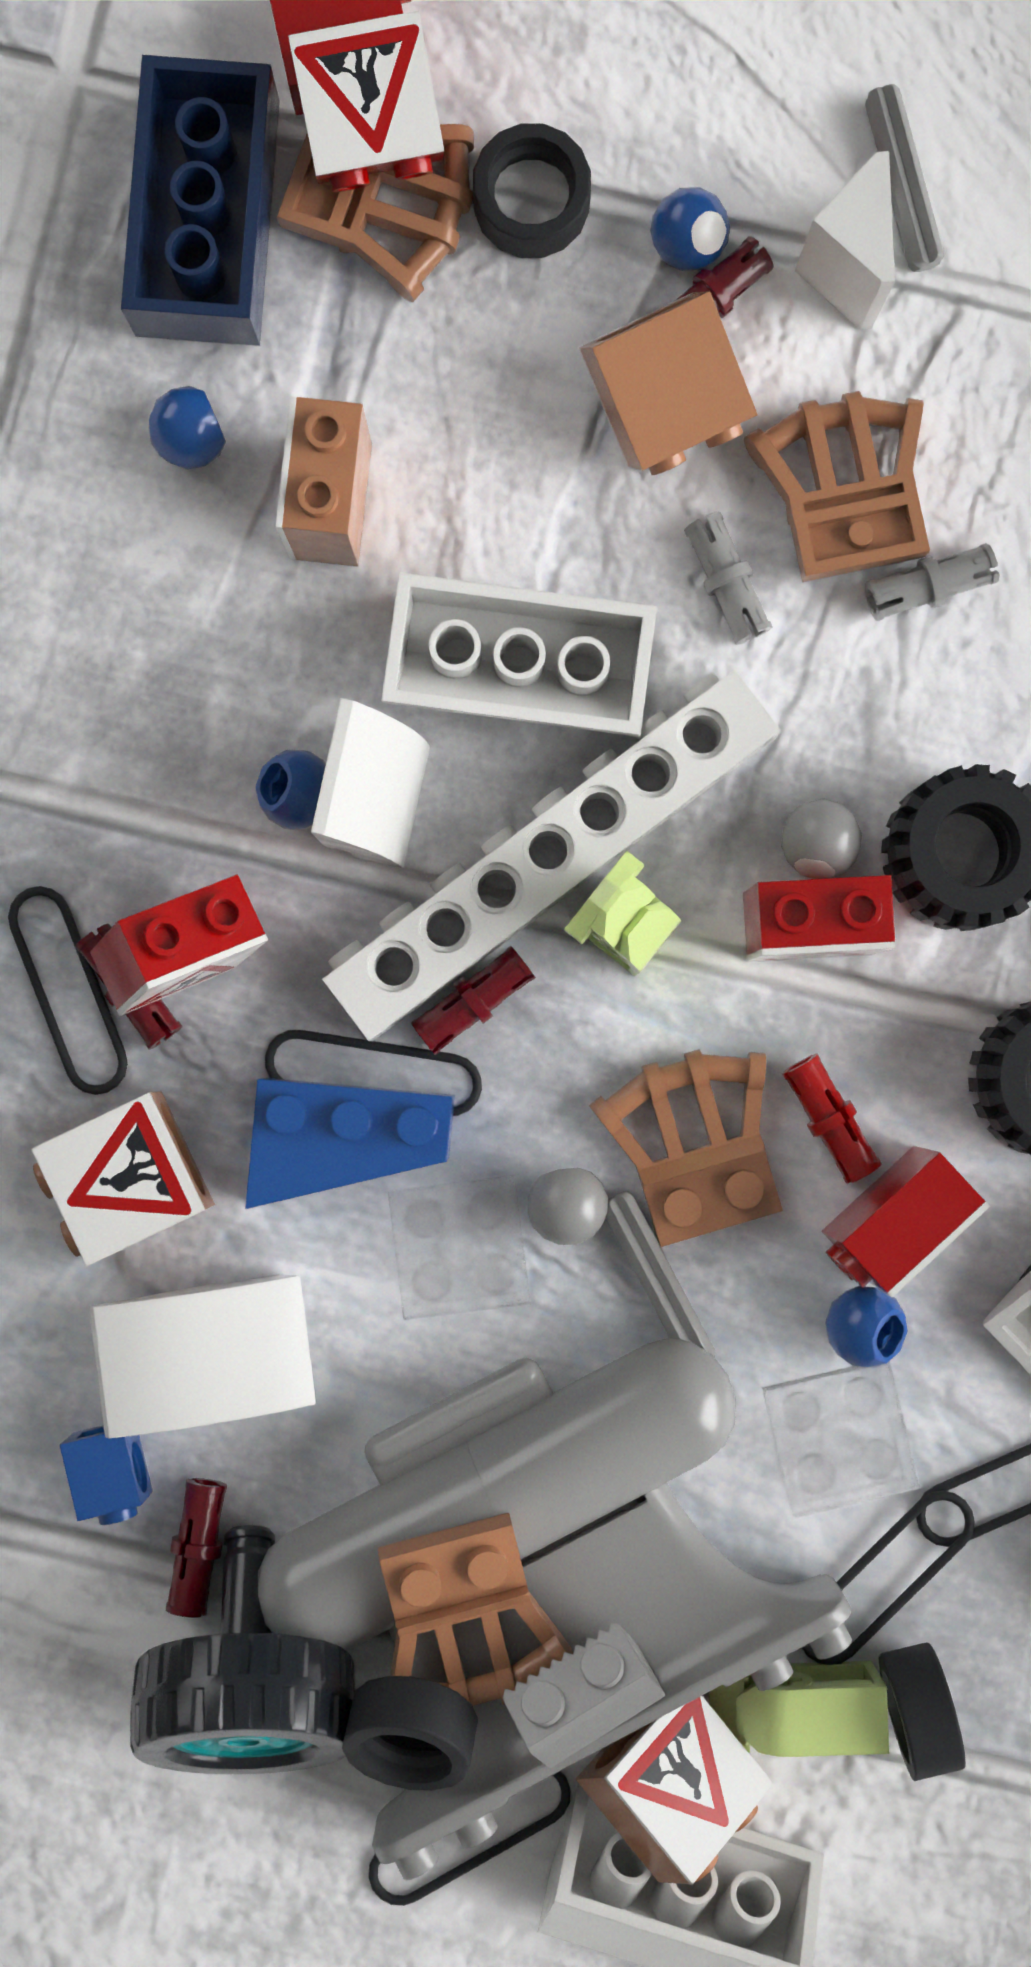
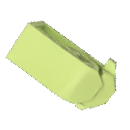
(624, 917)
(811, 1713)

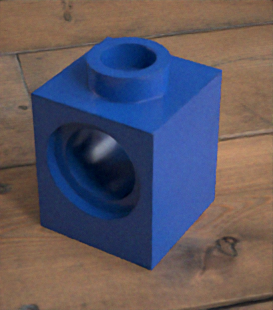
(105, 1475)

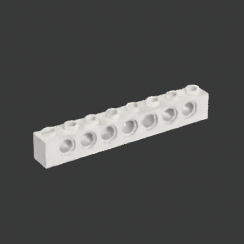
(740, 731)

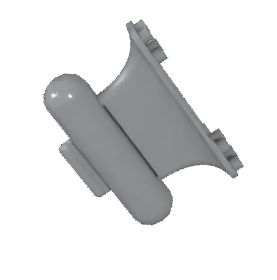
(596, 1548)

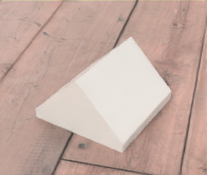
(852, 247)

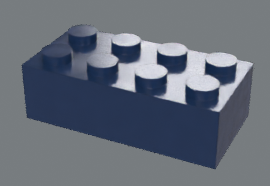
(200, 200)

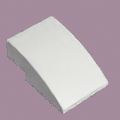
(370, 785)
(202, 1356)

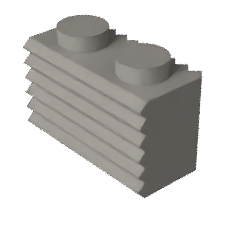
(583, 1696)

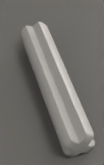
(908, 187)
(654, 1271)

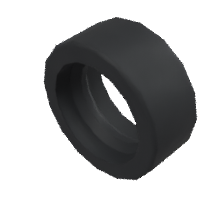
(522, 143)
(922, 1711)
(410, 1733)

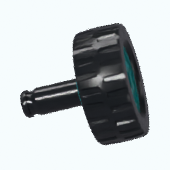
(243, 1694)

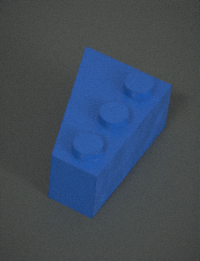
(340, 1135)

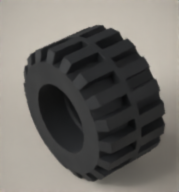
(914, 855)
(1003, 1078)

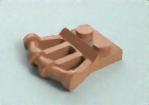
(342, 216)
(856, 522)
(709, 1184)
(459, 1578)

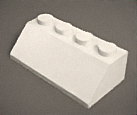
(519, 654)
(745, 1913)

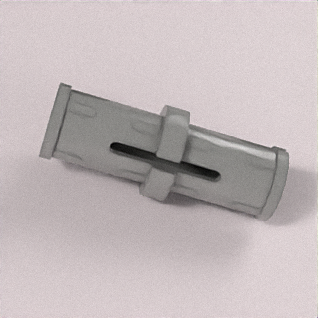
(728, 578)
(932, 582)

